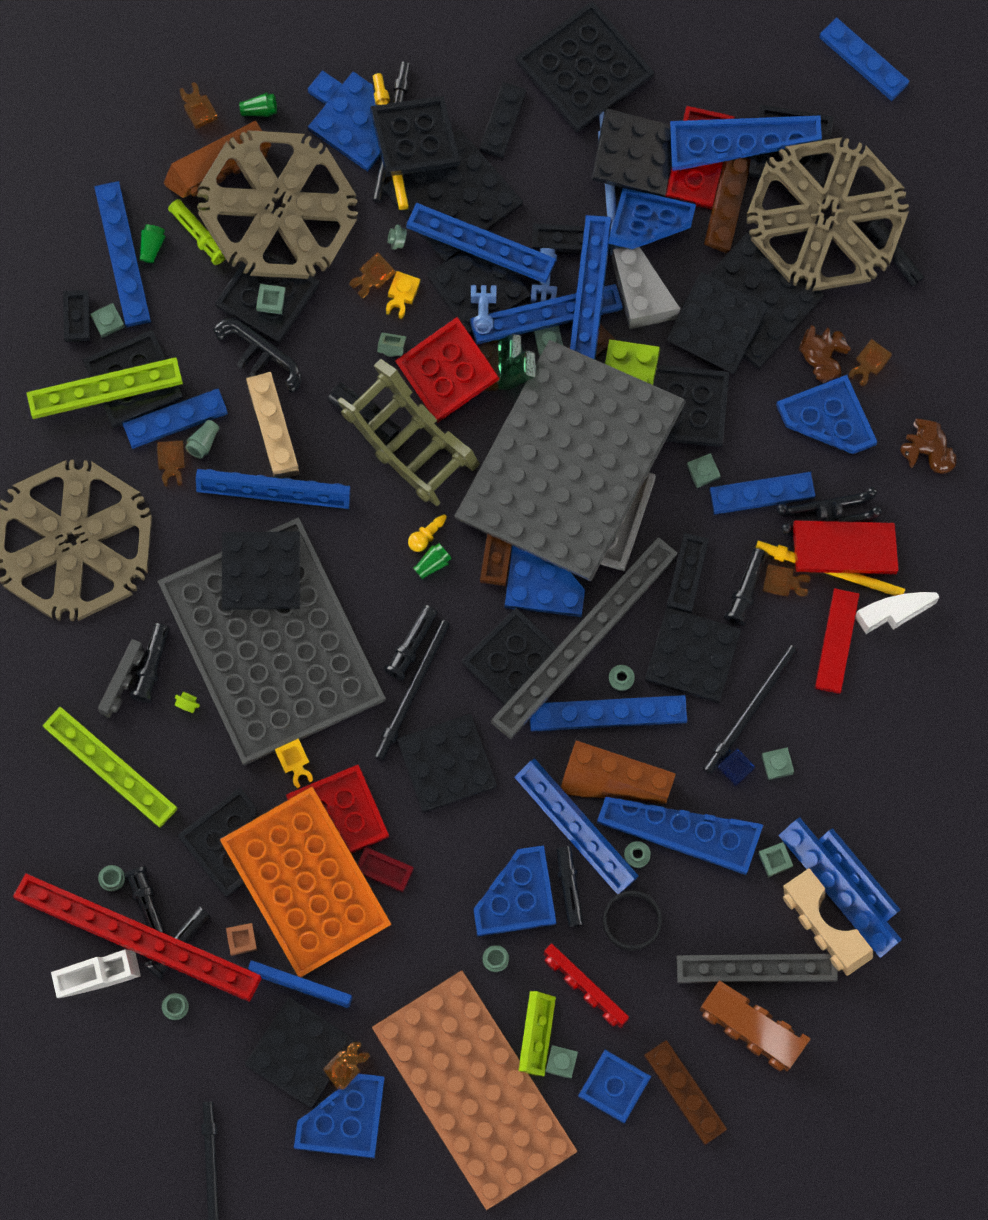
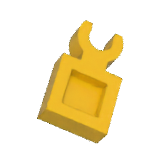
(402, 291)
(293, 758)

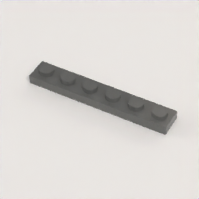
(755, 968)

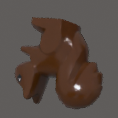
(818, 352)
(932, 442)

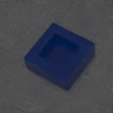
(736, 767)

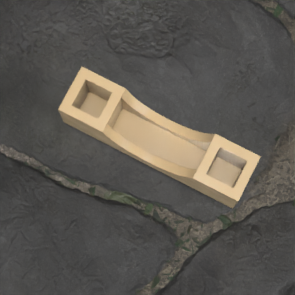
(272, 426)
(847, 948)

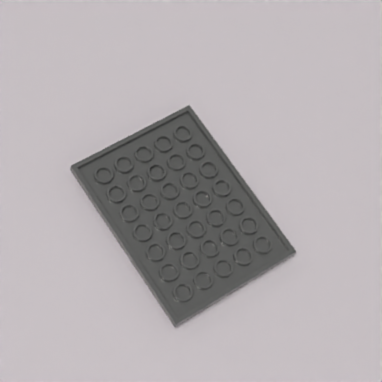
(570, 460)
(273, 669)

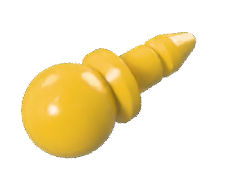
(419, 540)

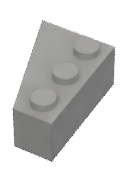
(642, 290)

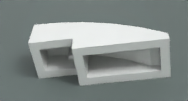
(895, 610)
(96, 973)

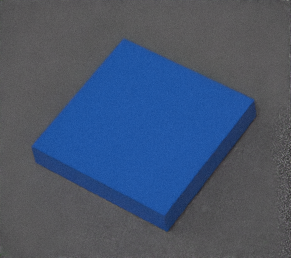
(614, 1086)

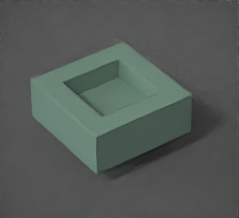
(270, 299)
(107, 320)
(544, 335)
(391, 344)
(703, 470)
(777, 763)
(775, 859)
(561, 1062)

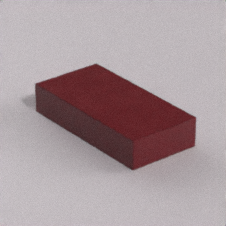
(385, 869)

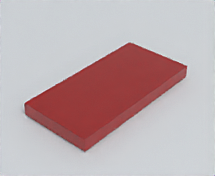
(699, 183)
(845, 547)

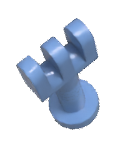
(543, 288)
(483, 322)

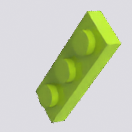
(537, 1033)

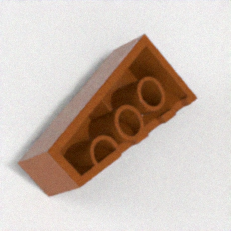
(188, 172)
(607, 774)
(753, 1026)

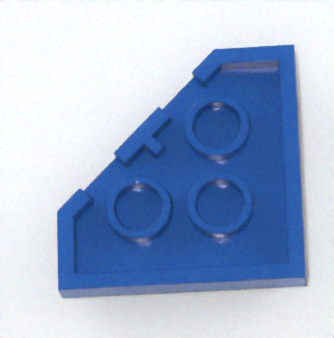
(347, 122)
(647, 218)
(829, 415)
(542, 586)
(518, 896)
(345, 1120)

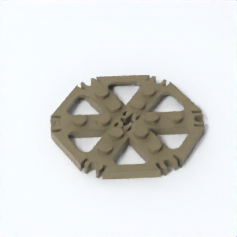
(811, 196)
(293, 213)
(88, 549)

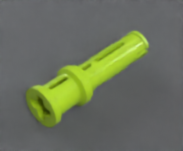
(197, 230)

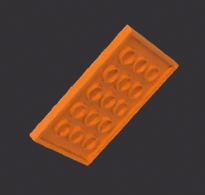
(305, 882)

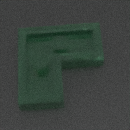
(514, 365)

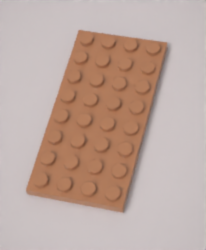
(474, 1090)

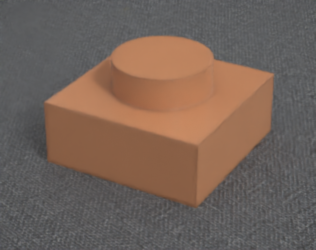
(241, 939)

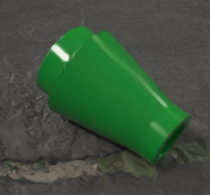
(261, 106)
(151, 242)
(433, 560)

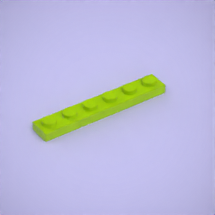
(104, 388)
(110, 767)

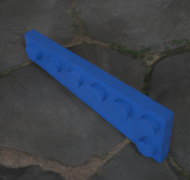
(721, 140)
(705, 837)

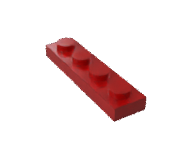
(593, 994)

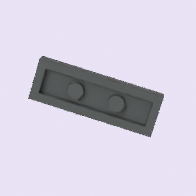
(122, 679)

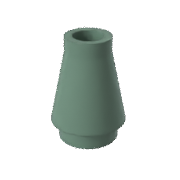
(201, 441)

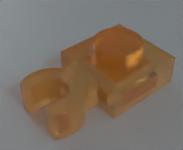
(199, 108)
(374, 272)
(872, 360)
(170, 458)
(780, 581)
(343, 1067)

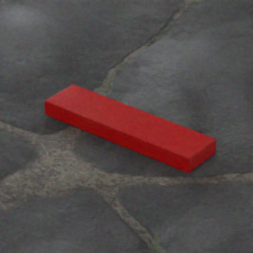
(837, 641)

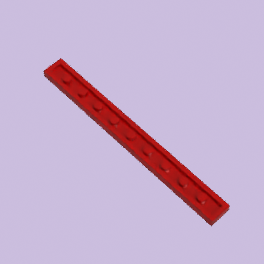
(137, 937)

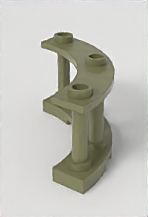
(421, 418)

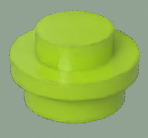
(186, 702)

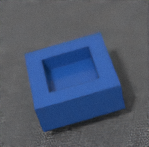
(324, 87)

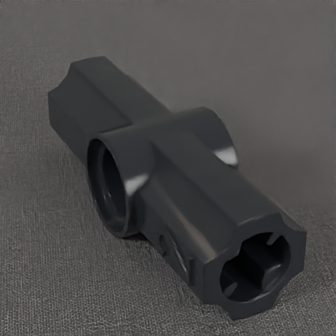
(385, 432)

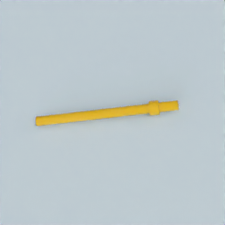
(382, 97)
(782, 553)

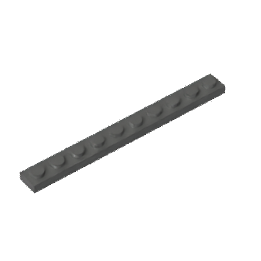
(584, 638)

